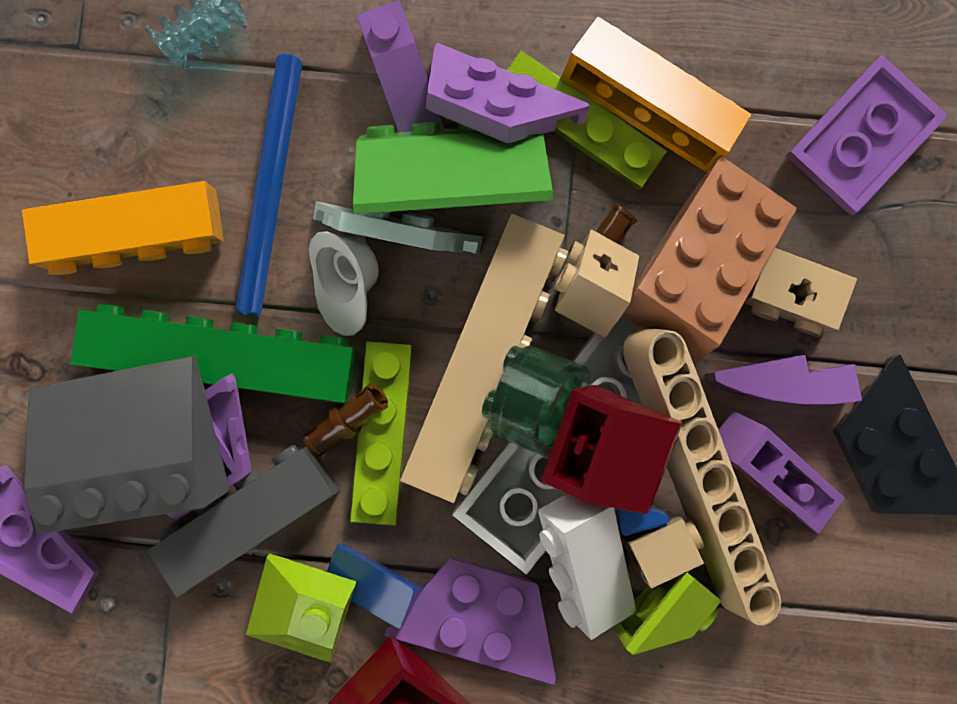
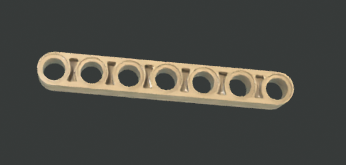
(712, 503)

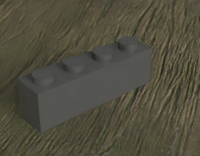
(242, 520)

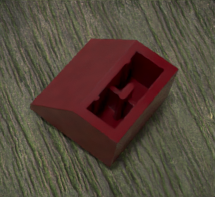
(610, 450)

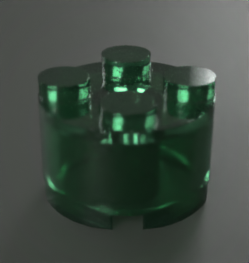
(532, 397)

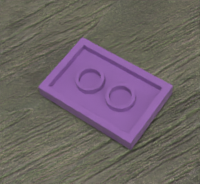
(866, 135)

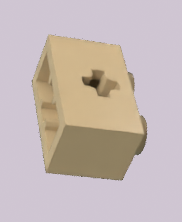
(596, 283)
(822, 288)
(664, 550)

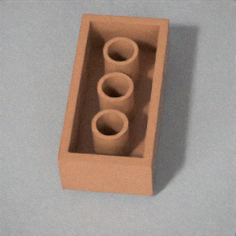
(710, 258)

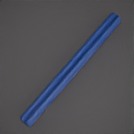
(268, 185)

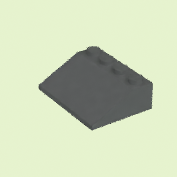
(121, 447)

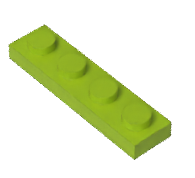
(602, 134)
(382, 437)

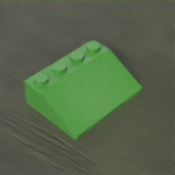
(446, 169)

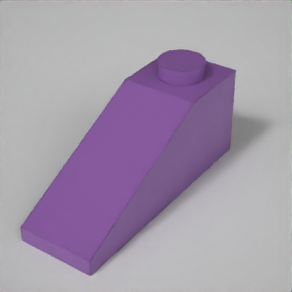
(397, 65)
(778, 471)

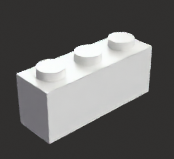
(587, 564)

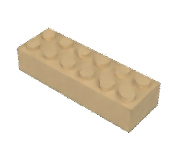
(497, 321)

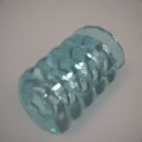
(196, 27)

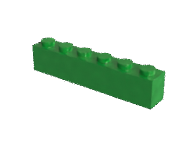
(257, 361)

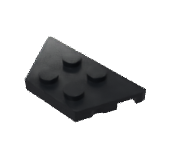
(898, 447)

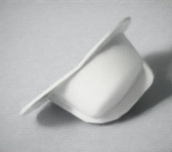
(342, 276)

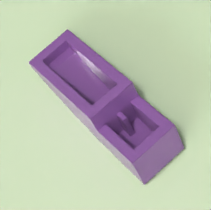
(790, 382)

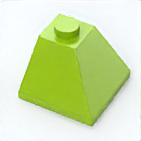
(300, 607)
(668, 614)

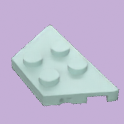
(410, 230)

